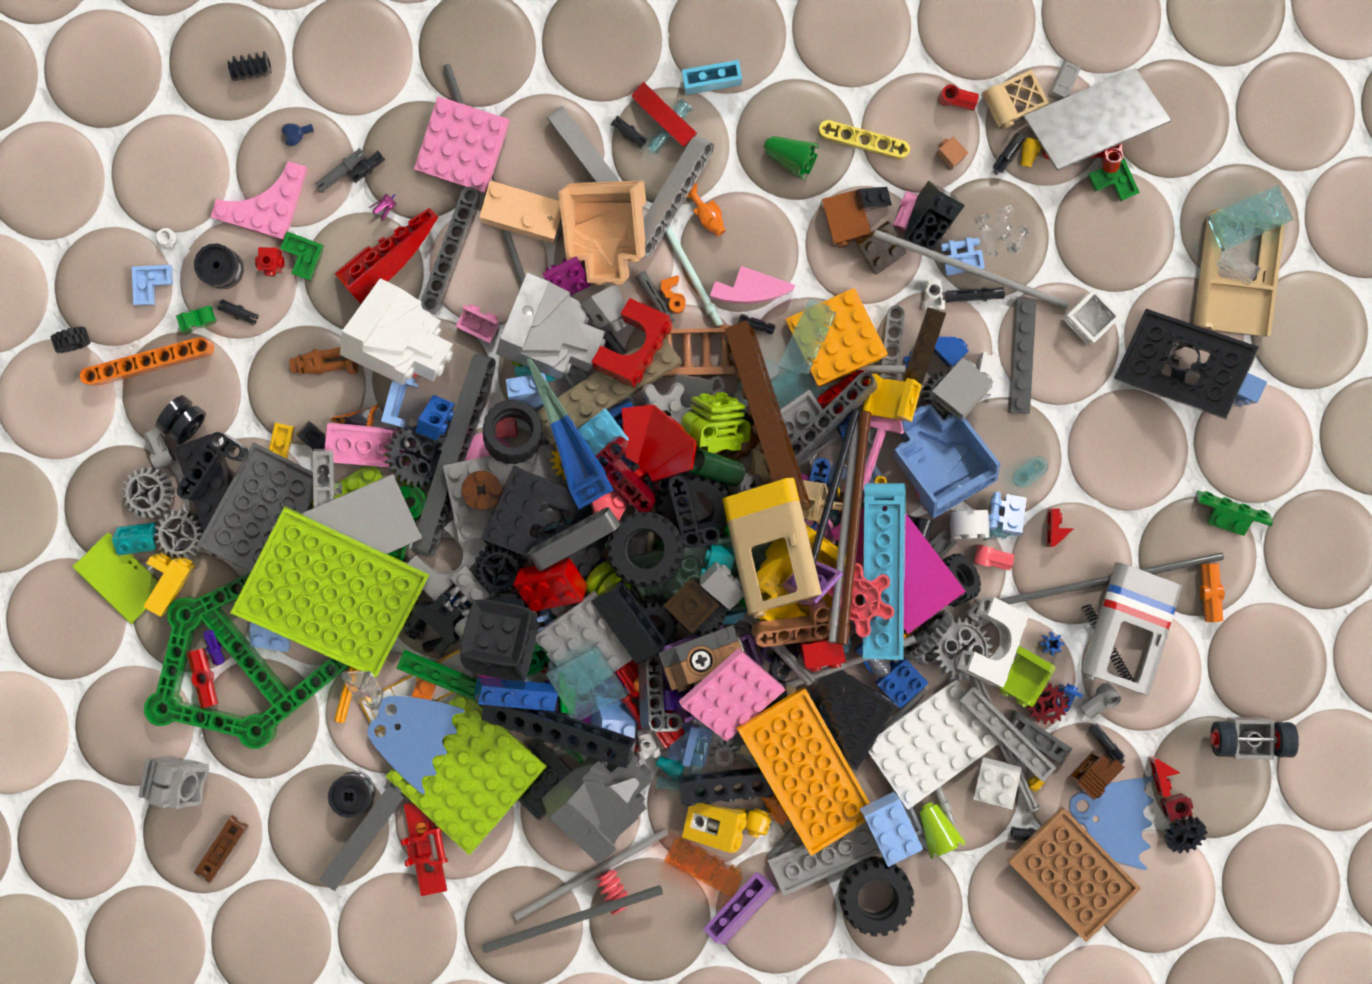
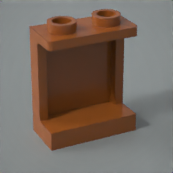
(845, 219)

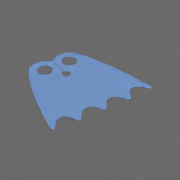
(418, 740)
(1119, 819)

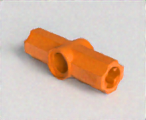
(1211, 592)

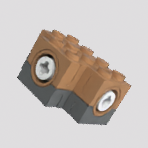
(699, 657)

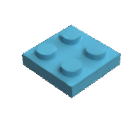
(601, 431)

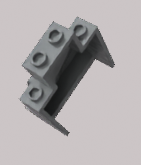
(598, 803)

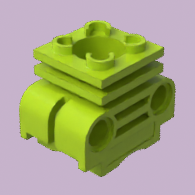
(717, 422)

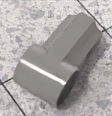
(161, 453)
(1104, 698)

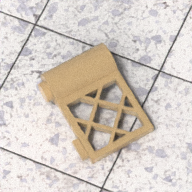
(1000, 101)

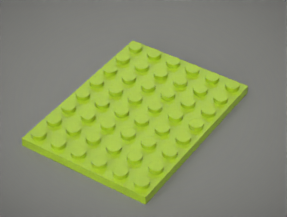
(329, 592)

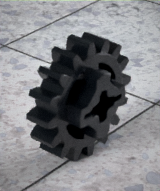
(1185, 834)

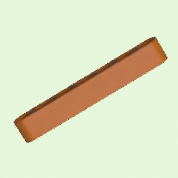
(138, 361)

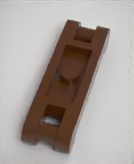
(221, 849)

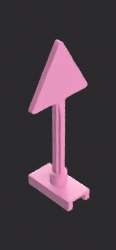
(883, 425)

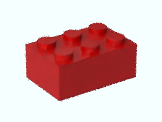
(552, 586)
(821, 653)

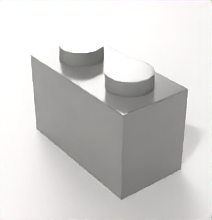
(722, 585)

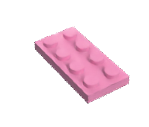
(358, 444)

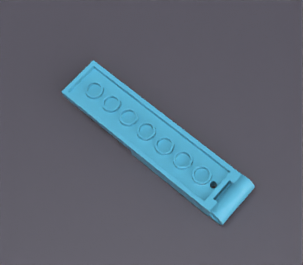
(885, 555)

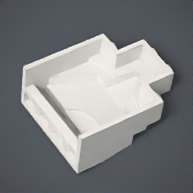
(395, 336)

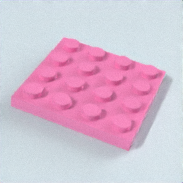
(462, 144)
(732, 694)

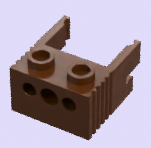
(1095, 774)

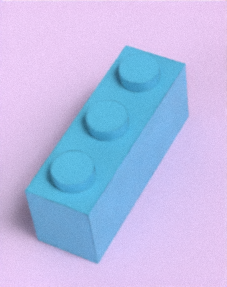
(712, 77)

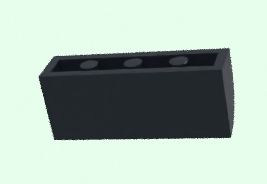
(629, 622)

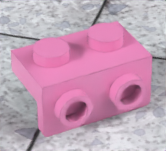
(478, 324)

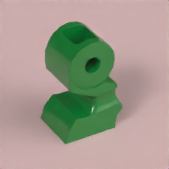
(196, 318)

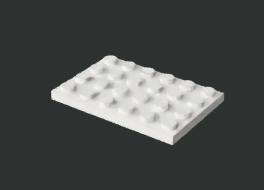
(930, 744)

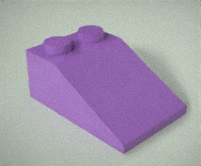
(827, 578)

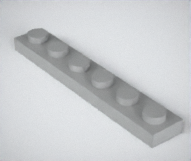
(1007, 733)

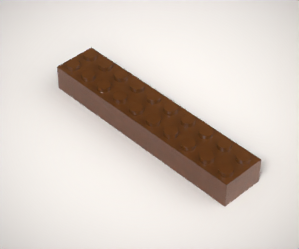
(764, 407)

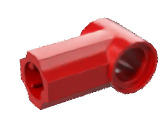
(960, 98)

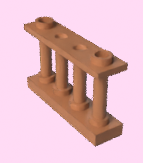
(706, 368)

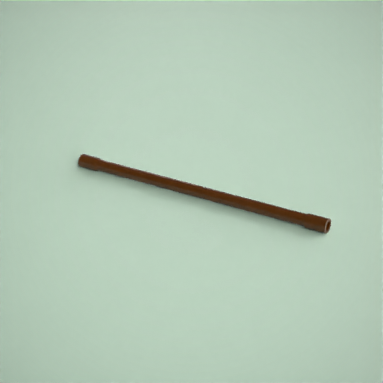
(843, 627)

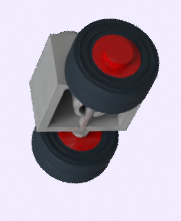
(1254, 738)

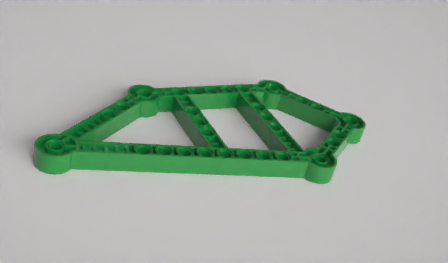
(209, 611)

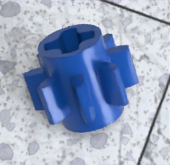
(1045, 643)

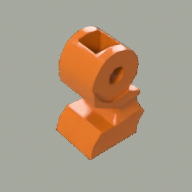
(677, 300)

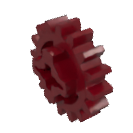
(1044, 710)

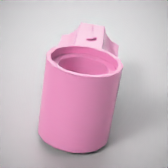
(904, 214)

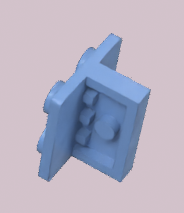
(683, 747)

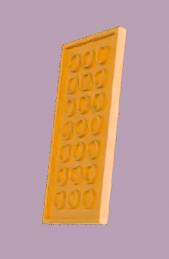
(805, 770)

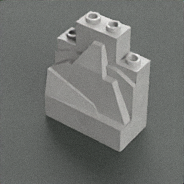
(549, 330)

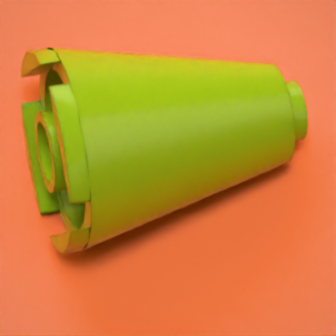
(939, 831)

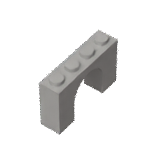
(439, 580)

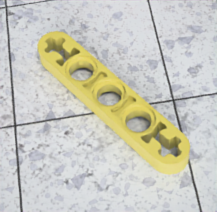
(873, 137)

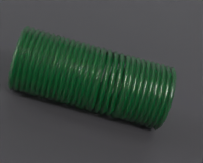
(718, 468)

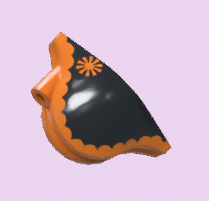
(363, 417)

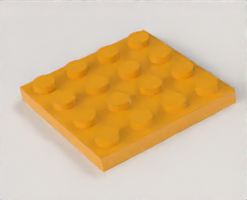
(849, 342)

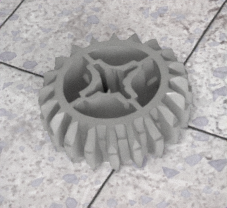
(138, 479)
(177, 541)

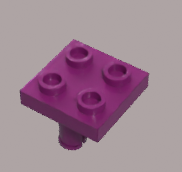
(568, 276)

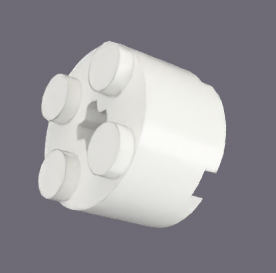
(969, 524)

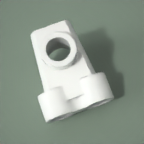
(933, 300)
(647, 745)

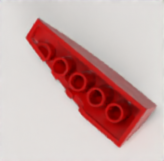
(387, 257)

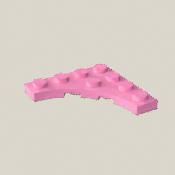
(270, 211)

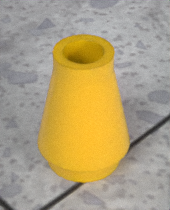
(1029, 152)

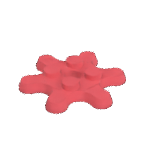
(873, 604)

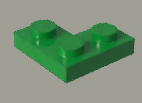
(1121, 180)
(307, 252)

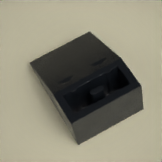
(932, 216)

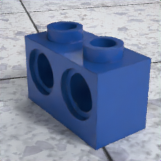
(435, 418)

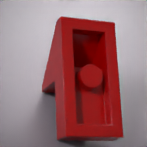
(1054, 533)
(1160, 773)

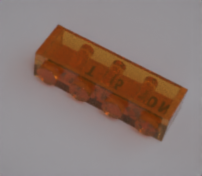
(703, 866)

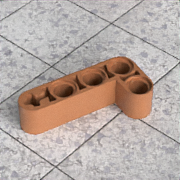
(768, 632)

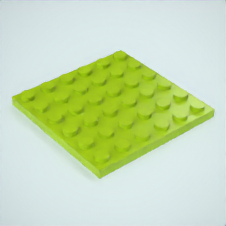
(475, 780)

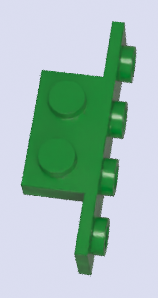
(1232, 515)

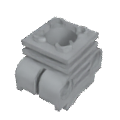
(173, 782)

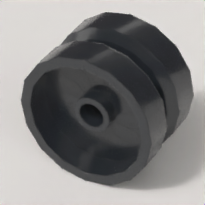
(208, 270)
(180, 419)
(343, 802)

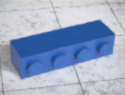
(515, 694)

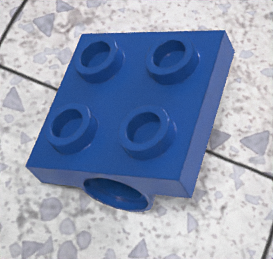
(902, 682)

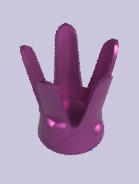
(385, 201)

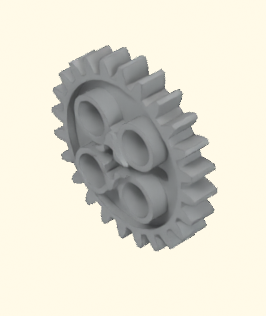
(953, 637)

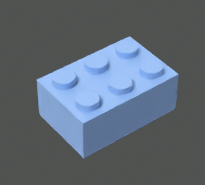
(891, 829)

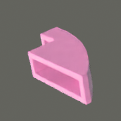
(751, 288)

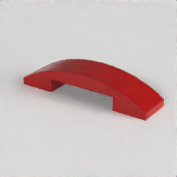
(664, 114)

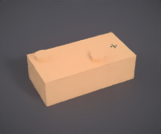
(521, 212)

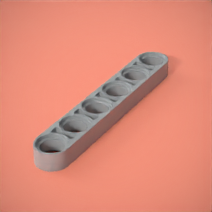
(894, 342)

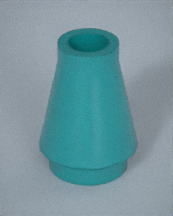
(671, 767)

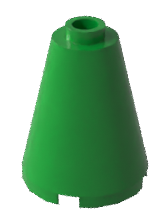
(792, 154)

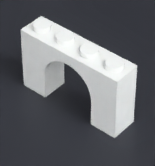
(1010, 625)

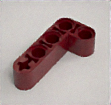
(628, 477)

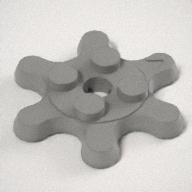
(670, 401)

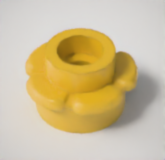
(1035, 783)

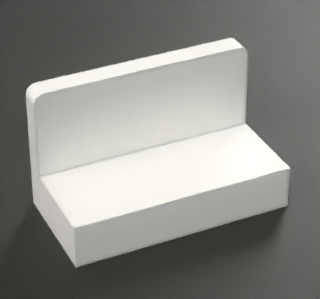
(988, 364)

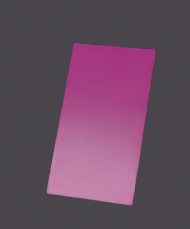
(927, 580)

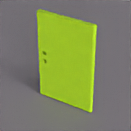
(115, 579)

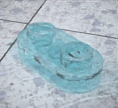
(1030, 472)

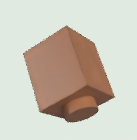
(951, 152)

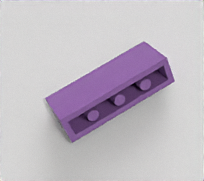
(740, 908)

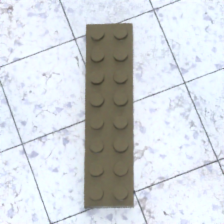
(604, 392)

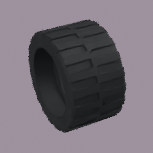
(517, 410)

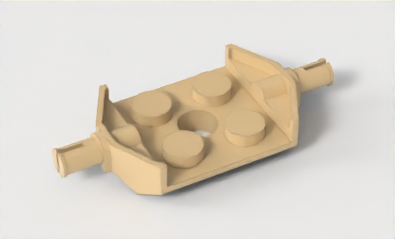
(817, 495)

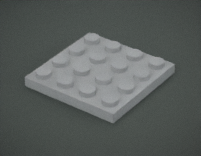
(580, 630)

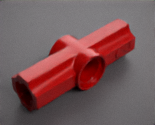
(205, 691)

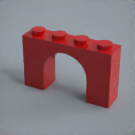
(631, 368)

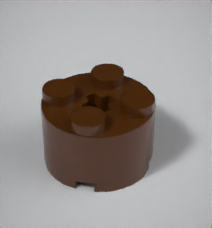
(492, 489)

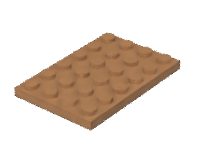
(1073, 874)

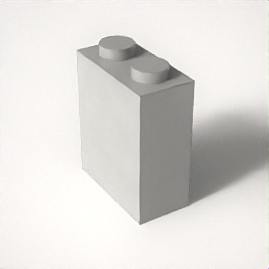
(962, 388)

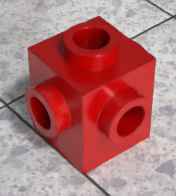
(269, 261)

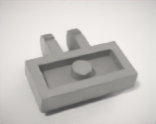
(469, 585)

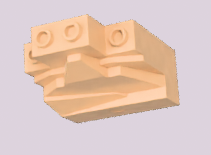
(604, 227)

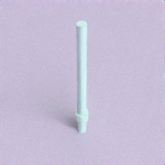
(710, 307)

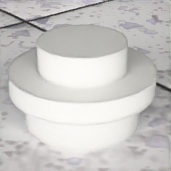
(166, 237)

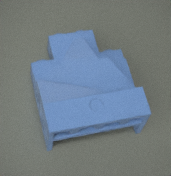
(944, 460)

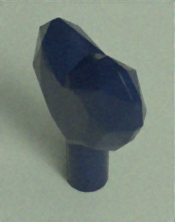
(294, 133)

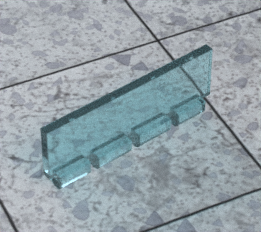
(802, 343)

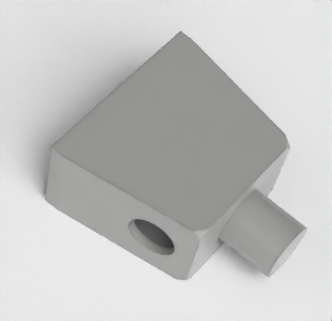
(606, 308)

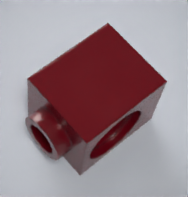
(1168, 806)

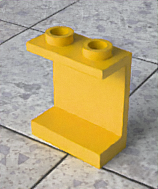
(893, 399)

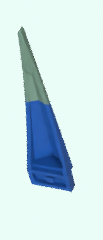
(581, 467)

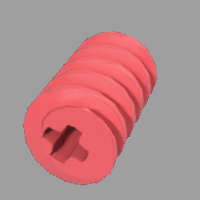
(611, 887)

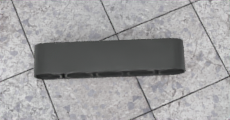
(573, 538)

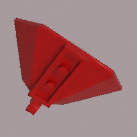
(657, 443)

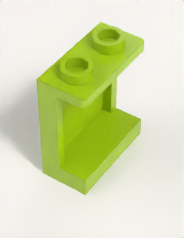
(1027, 677)

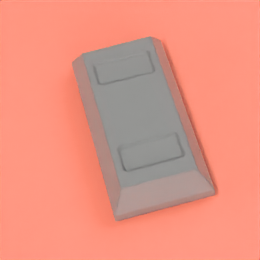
(1064, 80)

